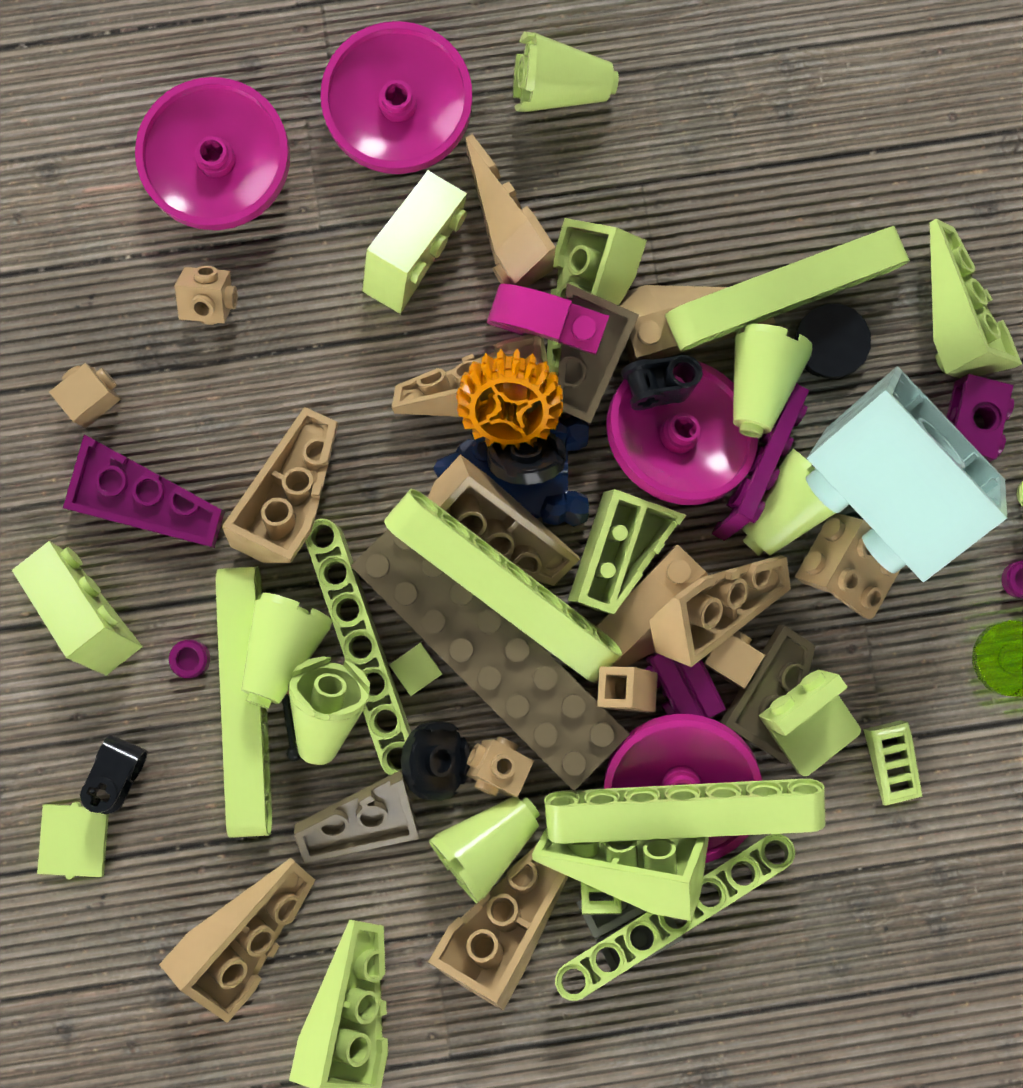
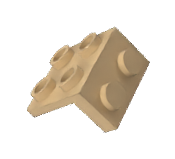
(845, 567)

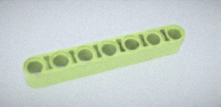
(786, 288)
(501, 585)
(361, 626)
(243, 723)
(685, 811)
(662, 933)

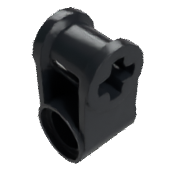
(655, 383)
(114, 771)

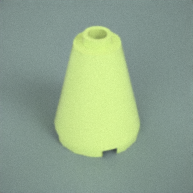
(559, 75)
(765, 375)
(788, 510)
(278, 642)
(325, 706)
(486, 844)

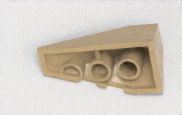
(516, 237)
(717, 608)
(499, 934)

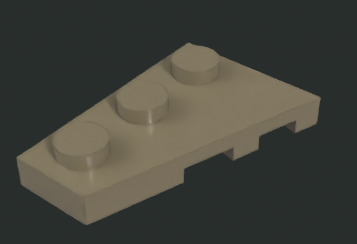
(588, 375)
(781, 670)
(361, 822)

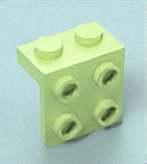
(811, 721)

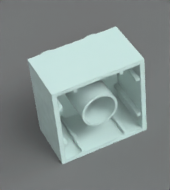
(907, 478)

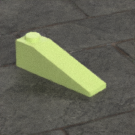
(597, 261)
(963, 326)
(648, 874)
(343, 1030)

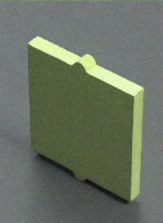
(72, 841)

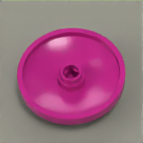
(396, 97)
(212, 153)
(685, 448)
(682, 752)

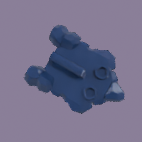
(546, 499)

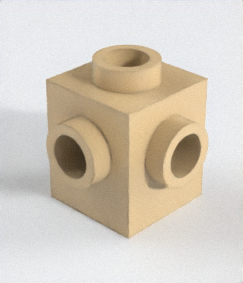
(205, 295)
(498, 767)

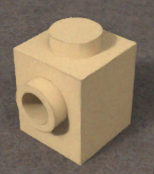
(85, 394)
(734, 660)
(627, 689)

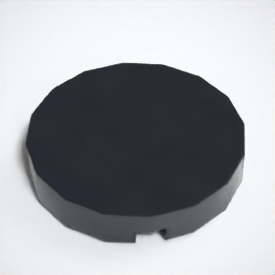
(837, 338)
(528, 464)
(435, 760)

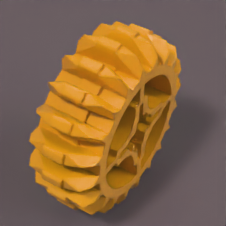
(515, 388)

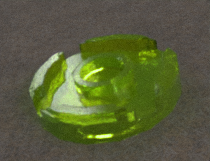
(999, 658)

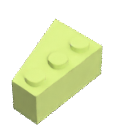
(412, 241)
(619, 549)
(75, 609)

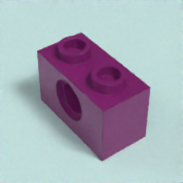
(990, 400)

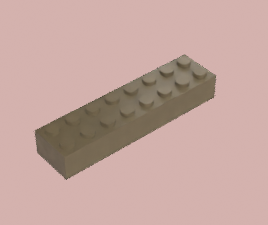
(495, 660)

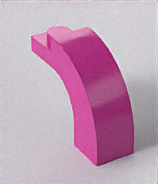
(547, 316)

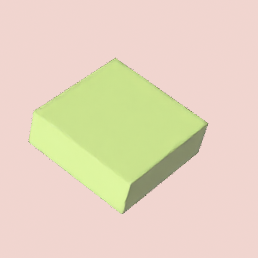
(415, 669)

